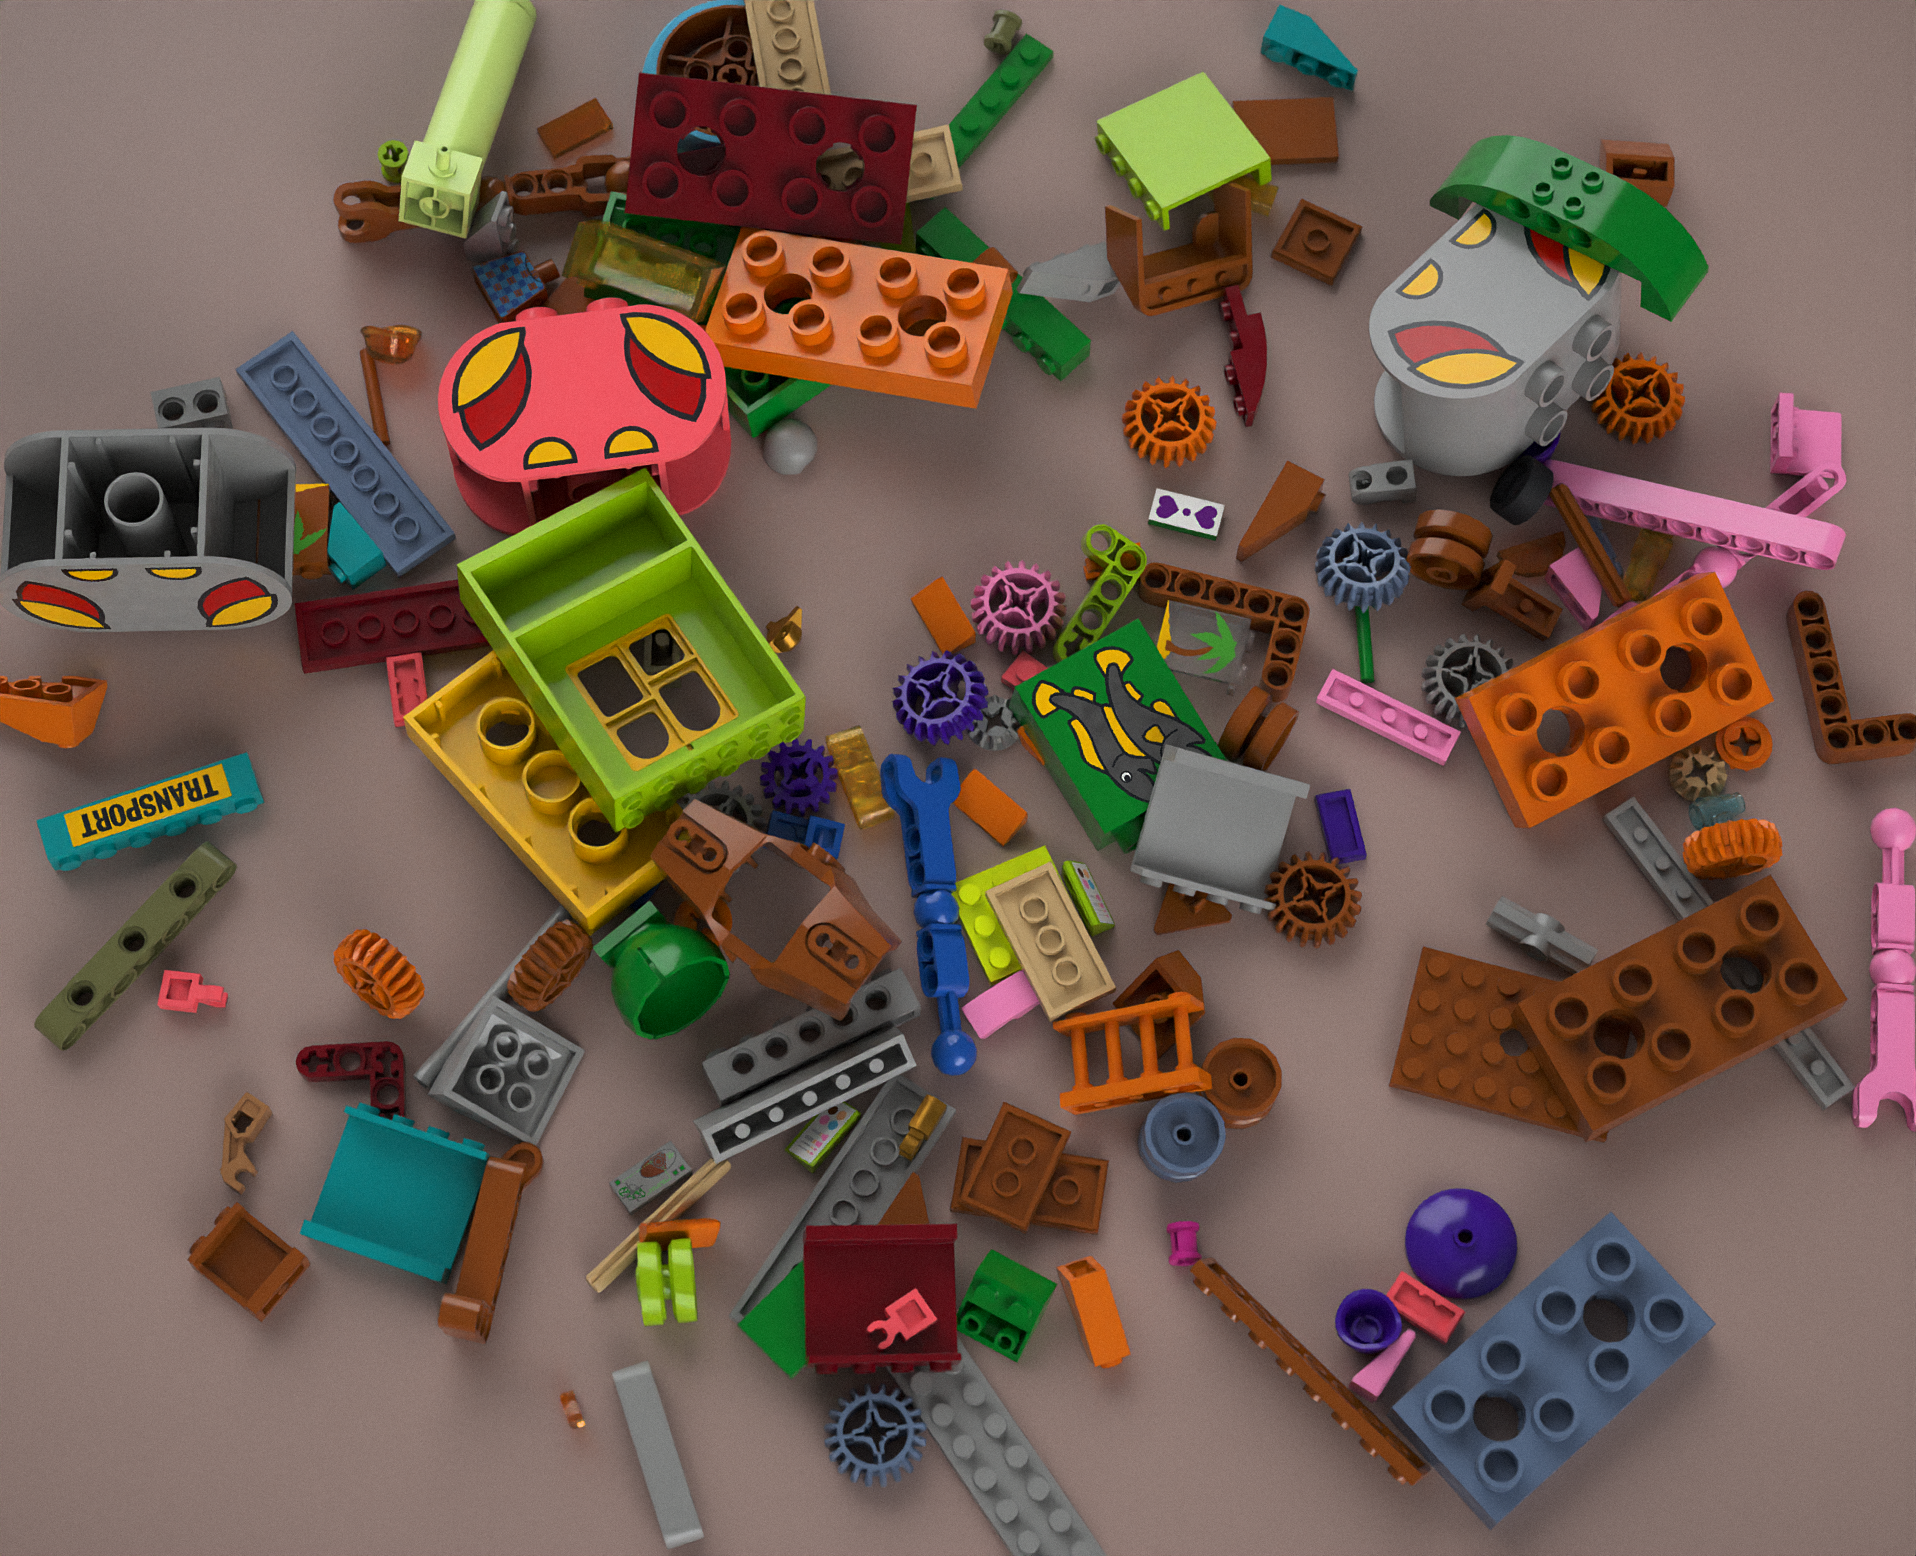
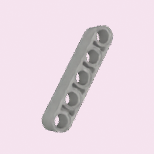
(657, 1455)

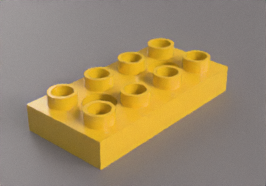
(534, 795)

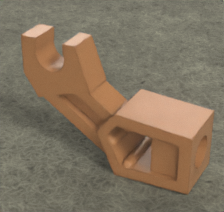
(234, 1146)

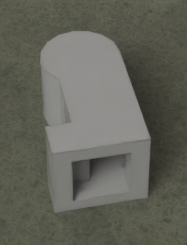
(1383, 482)

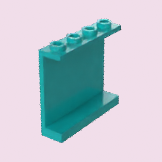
(398, 1193)

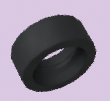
(1521, 490)

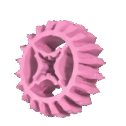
(1039, 591)

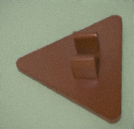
(1187, 912)

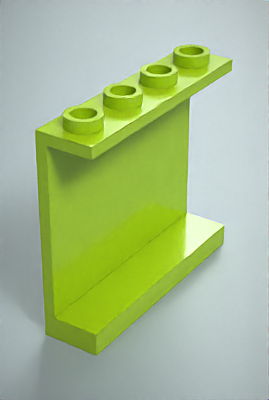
(1180, 146)

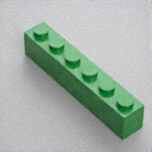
(1029, 319)

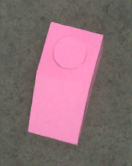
(1576, 587)

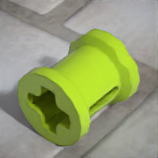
(389, 167)

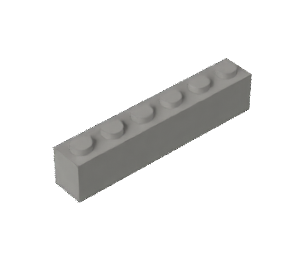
(804, 1093)

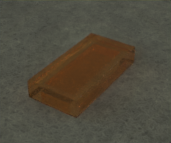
(575, 128)

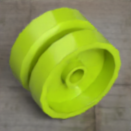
(664, 1282)

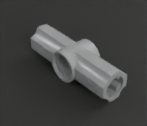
(1541, 936)

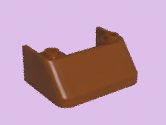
(1187, 273)

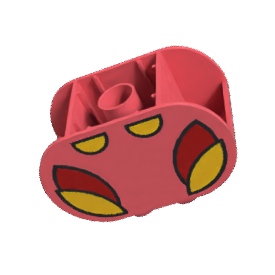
(579, 402)

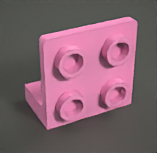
(1802, 438)

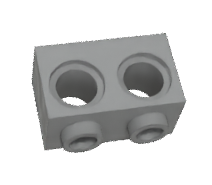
(191, 401)

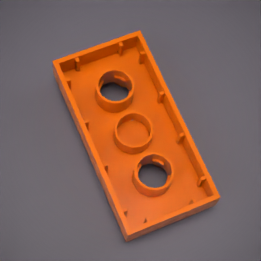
(859, 316)
(1614, 699)

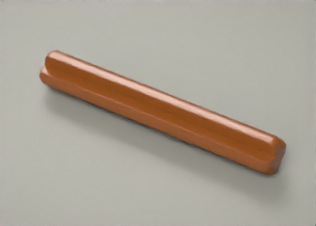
(1590, 545)

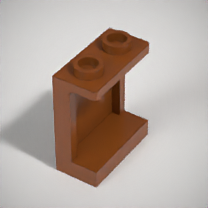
(247, 1261)

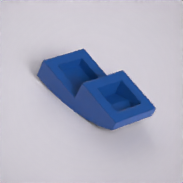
(816, 830)

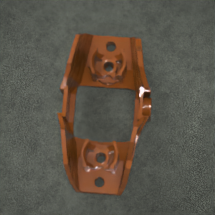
(804, 967)

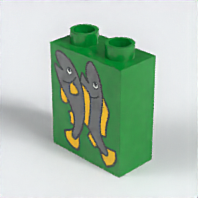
(1105, 728)

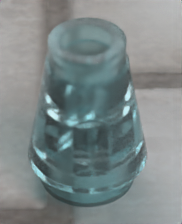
(1715, 809)

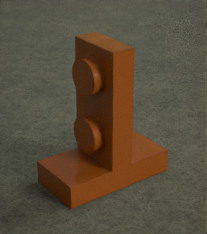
(1513, 601)

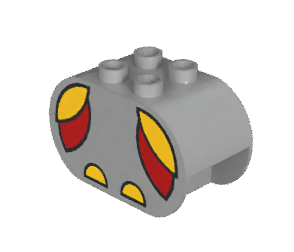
(1490, 344)
(147, 529)

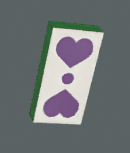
(1186, 514)

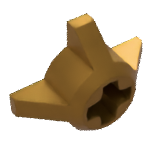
(786, 632)

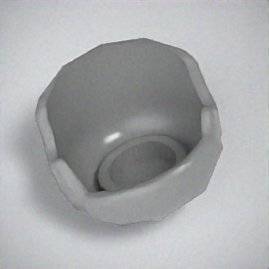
(789, 446)

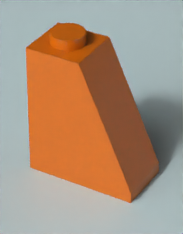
(1094, 1311)

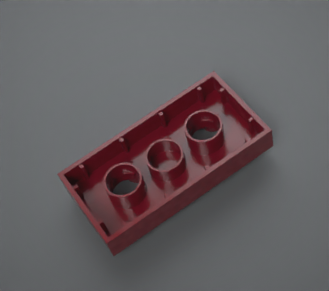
(770, 158)

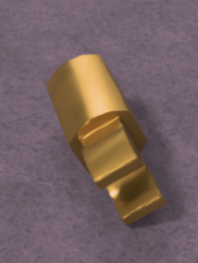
(922, 1125)

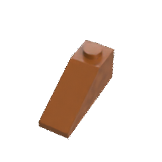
(1284, 508)

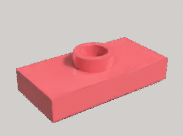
(406, 684)
(1424, 1308)

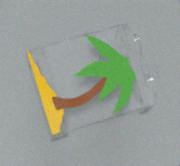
(1205, 643)

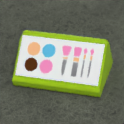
(1086, 897)
(822, 1135)

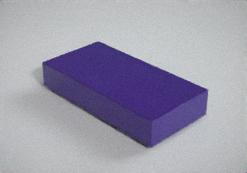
(1340, 826)

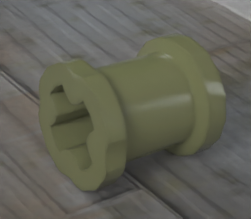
(1002, 32)

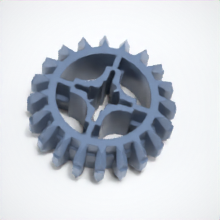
(1356, 576)
(858, 1439)

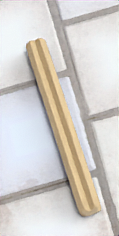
(670, 1210)

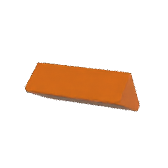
(944, 617)
(990, 808)
(700, 1230)

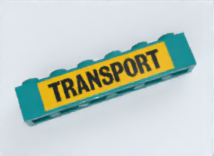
(150, 812)

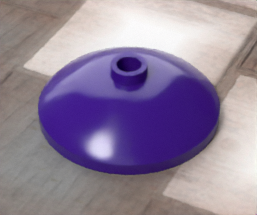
(1456, 1267)

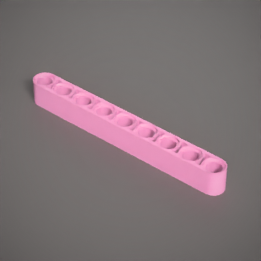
(1700, 516)

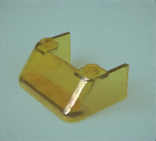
(644, 267)

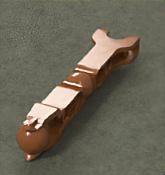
(381, 203)

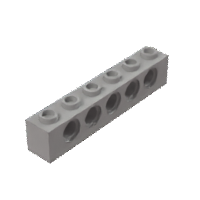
(729, 1085)

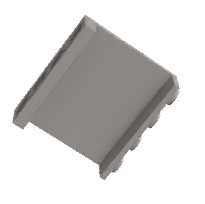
(1215, 828)

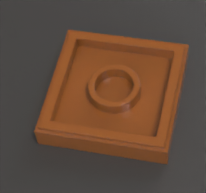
(1316, 242)

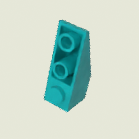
(1303, 45)

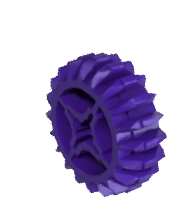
(934, 680)

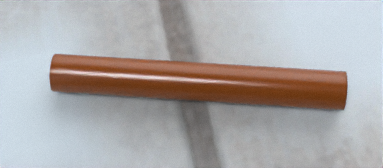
(374, 397)

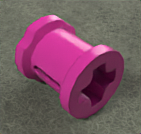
(1183, 1243)

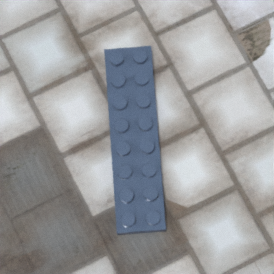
(345, 453)

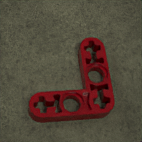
(369, 1068)

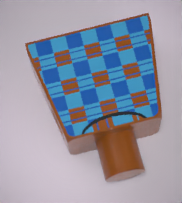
(513, 284)

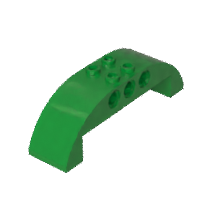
(1582, 211)

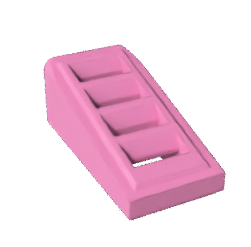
(1375, 1376)

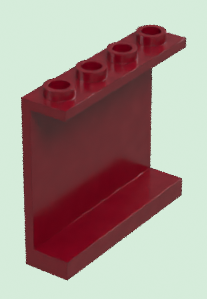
(862, 1271)

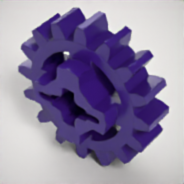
(791, 790)

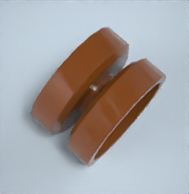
(1449, 549)
(1252, 728)
(1257, 1077)

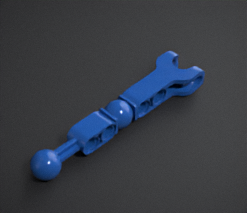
(932, 877)

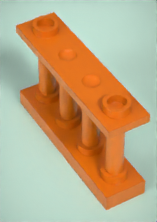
(1153, 1083)

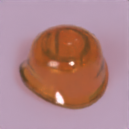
(391, 343)

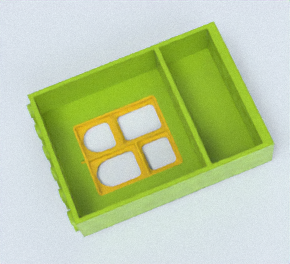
(588, 591)

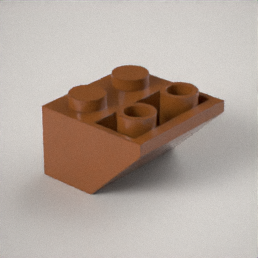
(1642, 165)

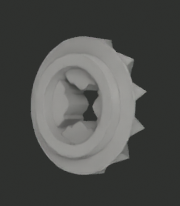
(998, 737)

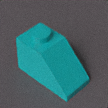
(351, 550)

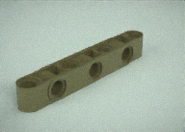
(114, 966)

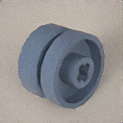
(1202, 1143)

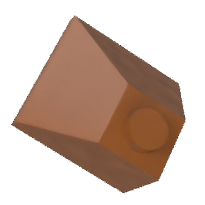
(1162, 977)

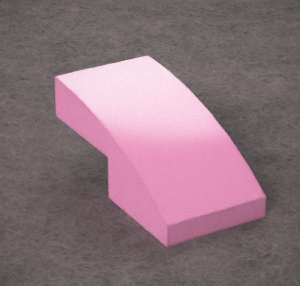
(1000, 1004)

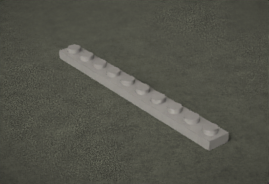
(1687, 896)

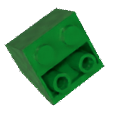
(1004, 1305)

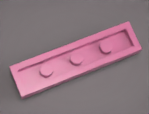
(1388, 717)

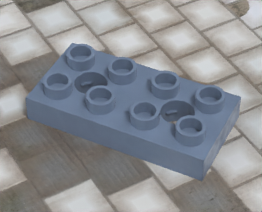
(1550, 1370)

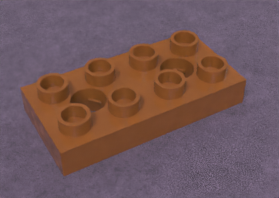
(1678, 1008)

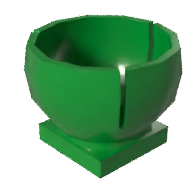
(662, 973)

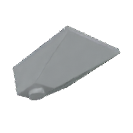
(507, 1072)

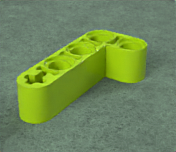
(1094, 600)

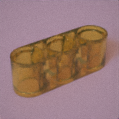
(859, 777)

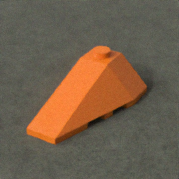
(52, 710)

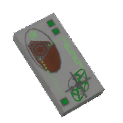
(650, 1177)

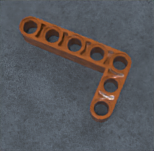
(1242, 597)
(1833, 694)
(472, 1308)

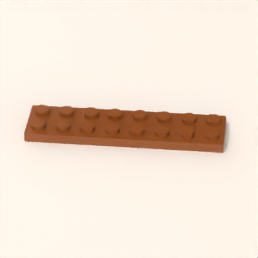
(1319, 1380)

